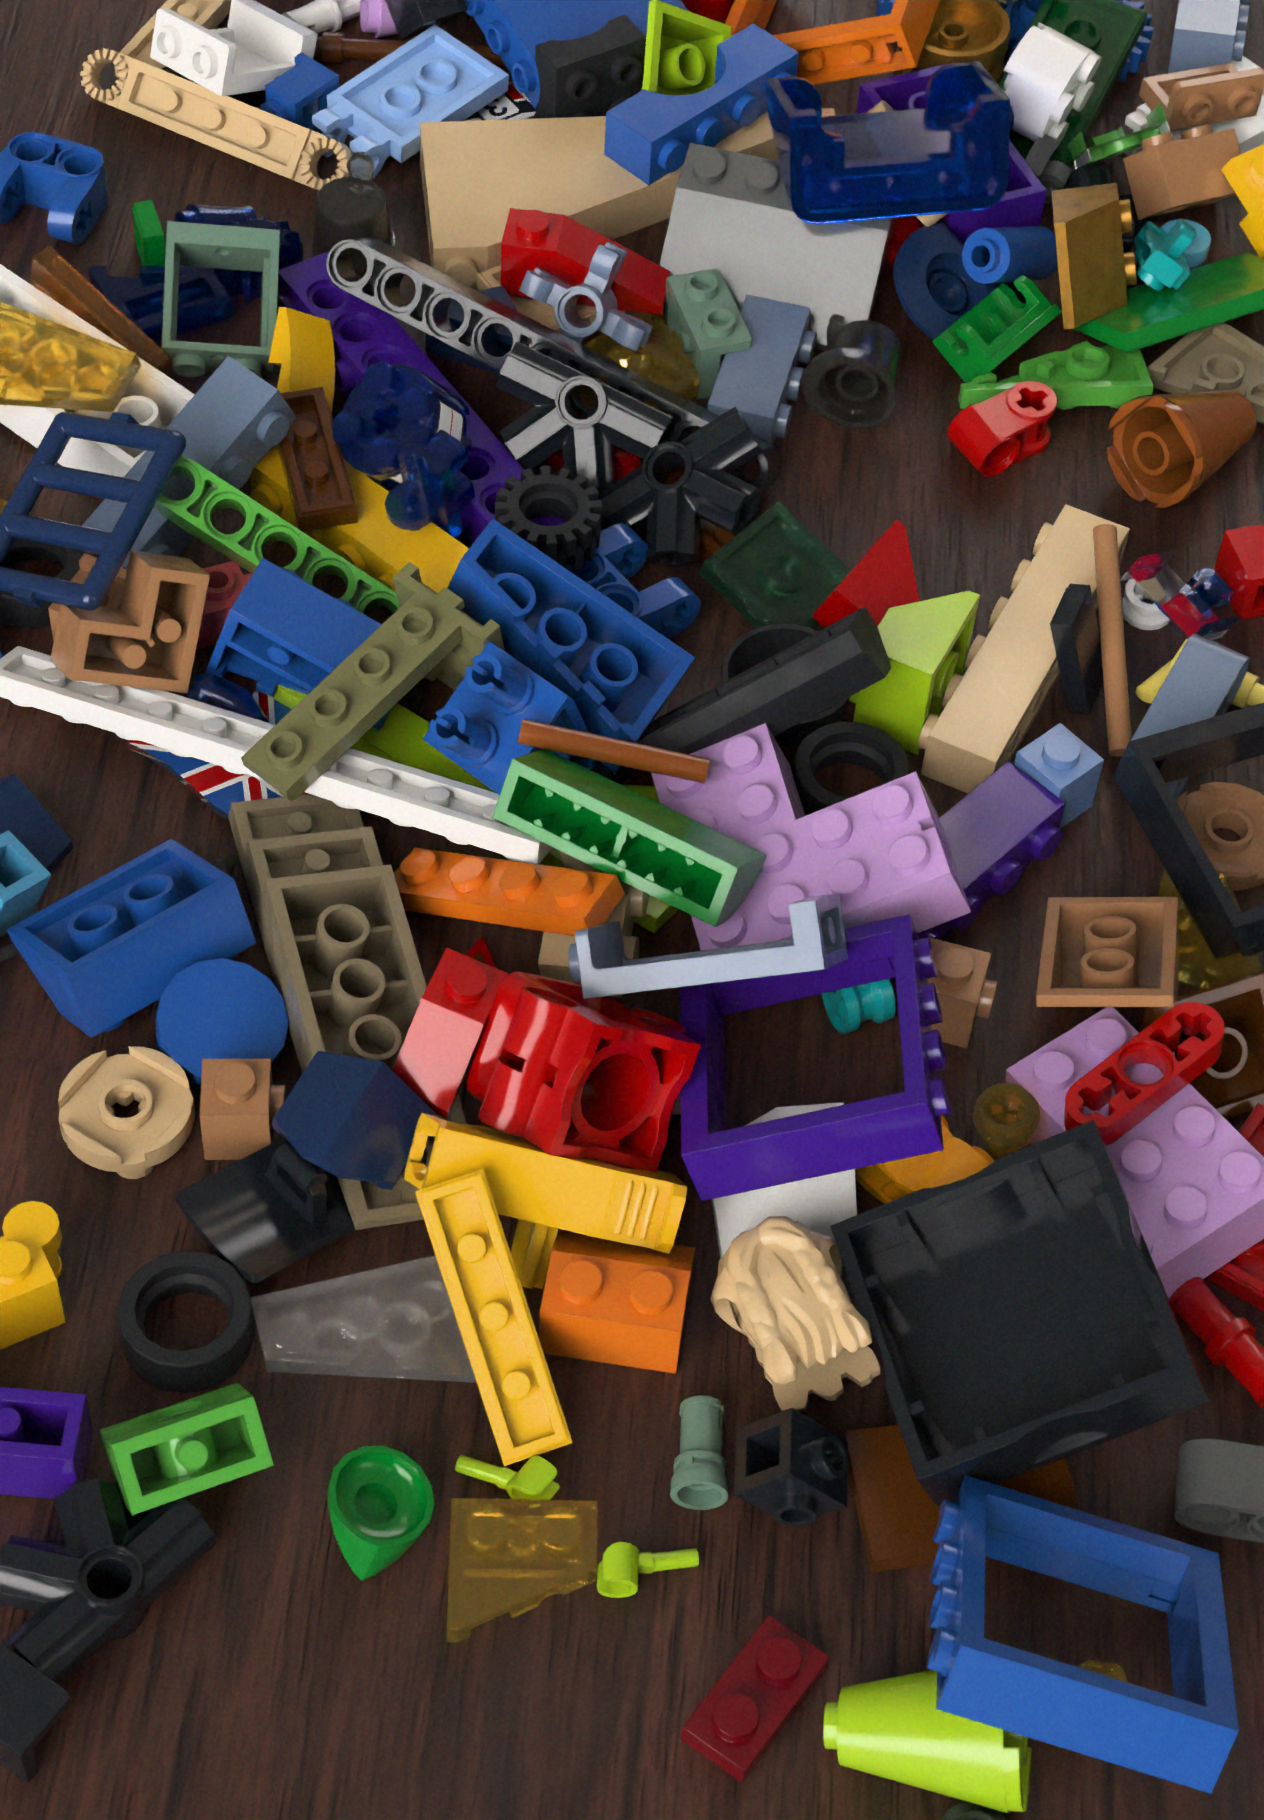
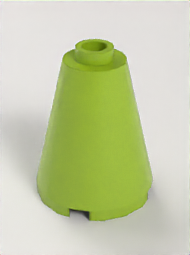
(900, 1735)

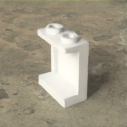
(235, 58)

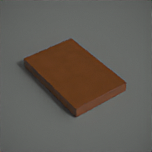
(898, 1513)

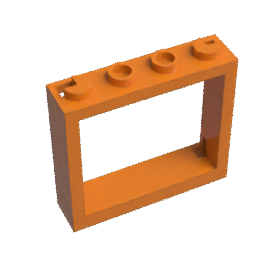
(848, 47)

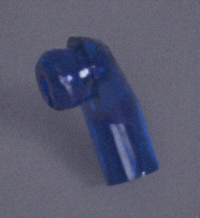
(225, 694)

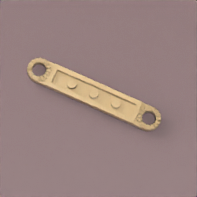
(213, 119)

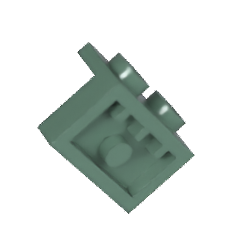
(706, 322)

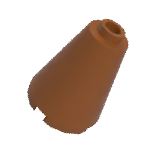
(1176, 442)

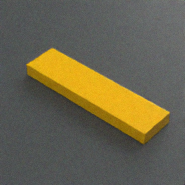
(493, 1317)

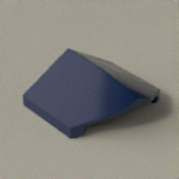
(352, 1118)

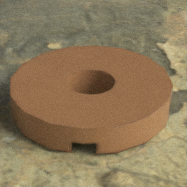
(1235, 809)

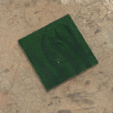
(775, 571)

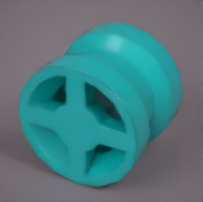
(858, 1004)

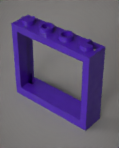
(829, 1138)

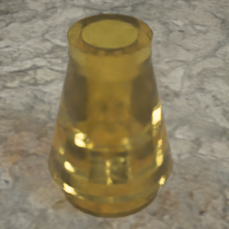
(1005, 1118)

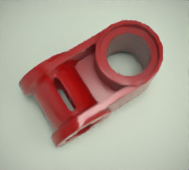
(1005, 427)

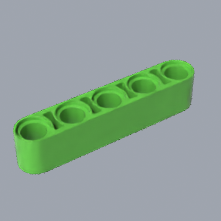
(261, 529)

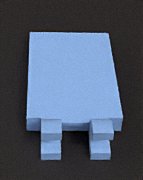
(419, 82)

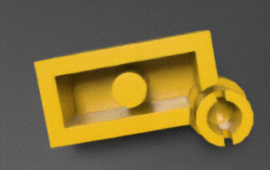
(29, 1272)

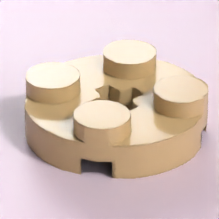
(132, 1143)

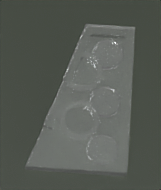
(365, 1325)

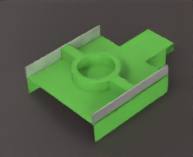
(1116, 142)

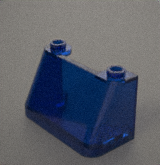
(894, 161)

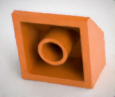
(615, 1302)

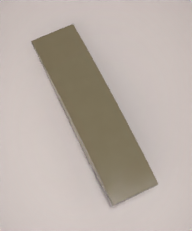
(335, 950)

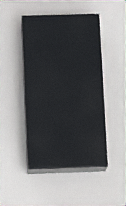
(1078, 648)

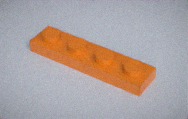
(506, 891)

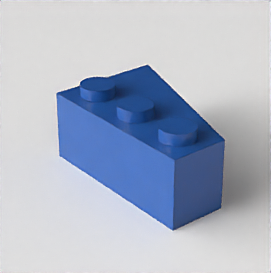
(288, 633)

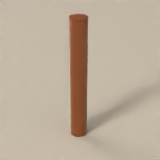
(613, 751)

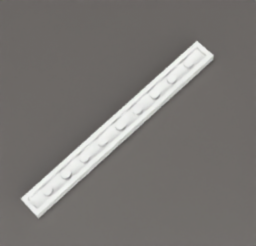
(222, 737)

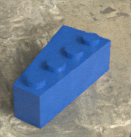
(570, 634)

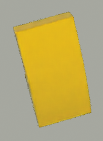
(305, 353)

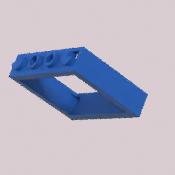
(1060, 1704)

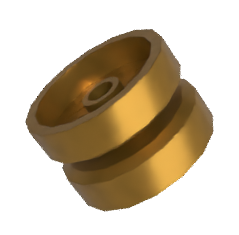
(966, 33)

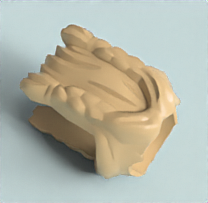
(789, 1300)

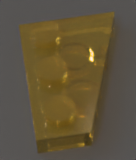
(59, 366)

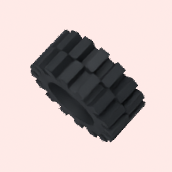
(557, 498)

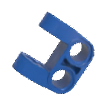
(54, 177)
(621, 553)

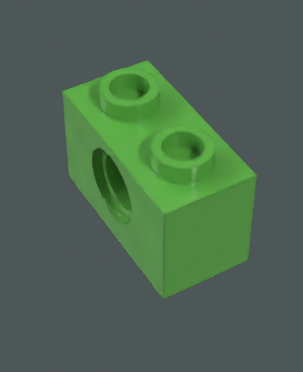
(186, 1448)

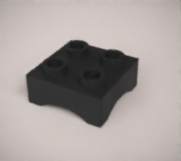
(591, 71)

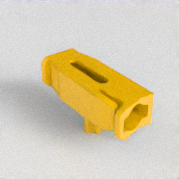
(550, 1191)

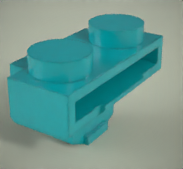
(1163, 255)

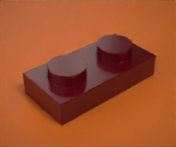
(755, 1698)

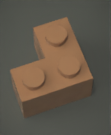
(147, 639)

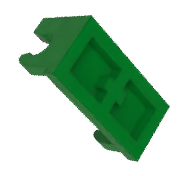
(995, 329)

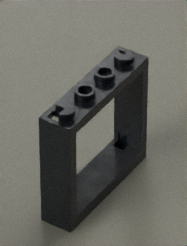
(1143, 779)

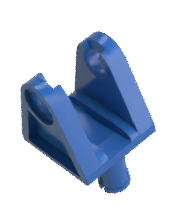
(486, 713)

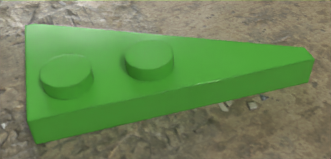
(1077, 376)

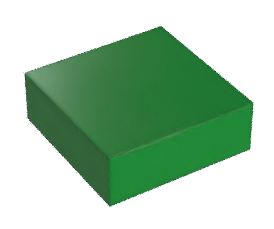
(148, 234)

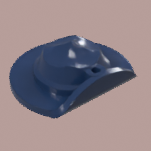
(934, 281)

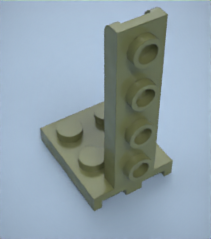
(420, 640)

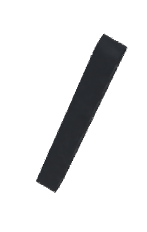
(478, 335)

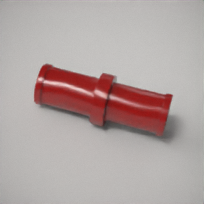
(1227, 1338)

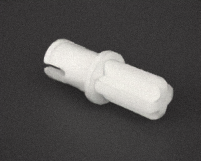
(324, 14)

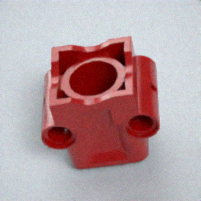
(580, 1072)

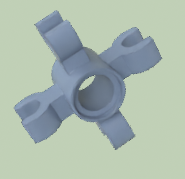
(563, 297)

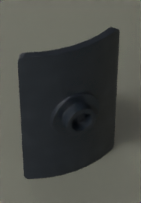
(267, 1210)

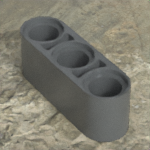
(1221, 1488)

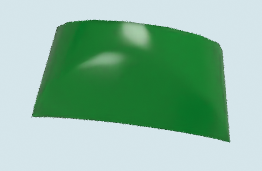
(377, 1507)

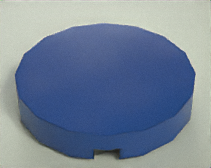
(220, 1013)

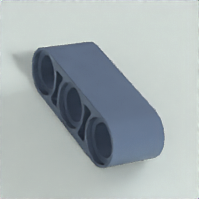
(1195, 690)

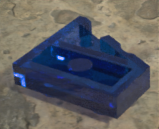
(141, 297)

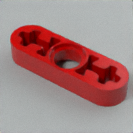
(1151, 1046)

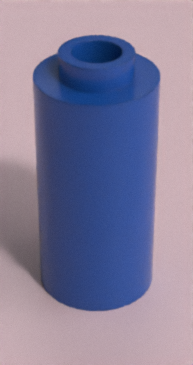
(1008, 252)

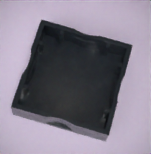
(1017, 1314)

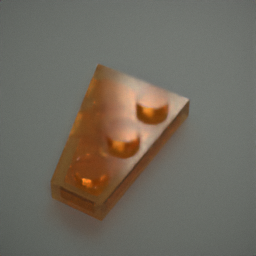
(69, 288)

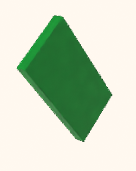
(1204, 299)

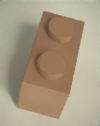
(1181, 172)

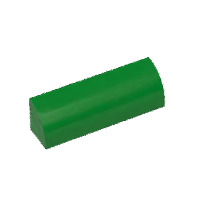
(628, 836)

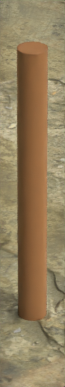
(1112, 639)

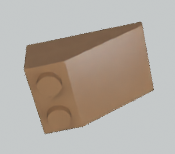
(1109, 952)

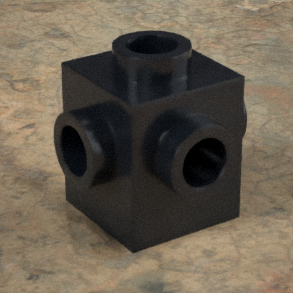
(791, 1467)

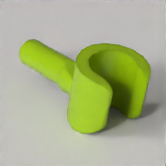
(531, 1482)
(622, 1563)

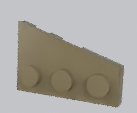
(1213, 361)

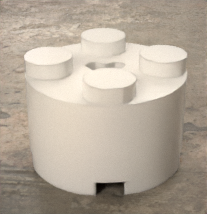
(1047, 80)

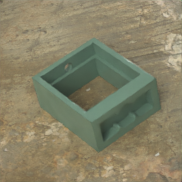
(223, 249)

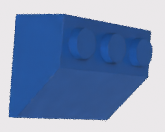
(130, 933)

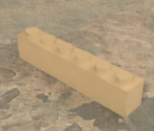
(1016, 662)

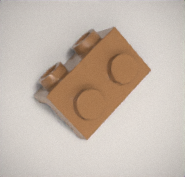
(1204, 94)

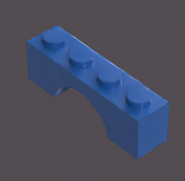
(654, 130)

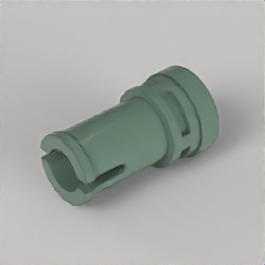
(699, 1468)

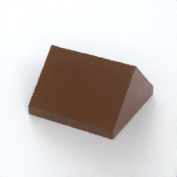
(1237, 1077)

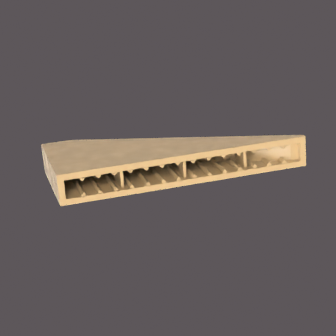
(542, 164)

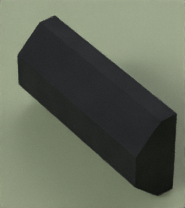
(779, 689)

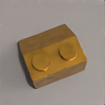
(1091, 251)

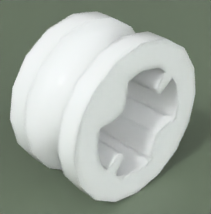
(1139, 613)

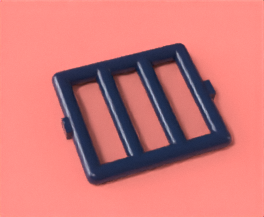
(111, 546)

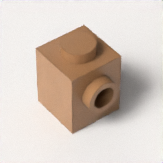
(961, 989)
(237, 1107)

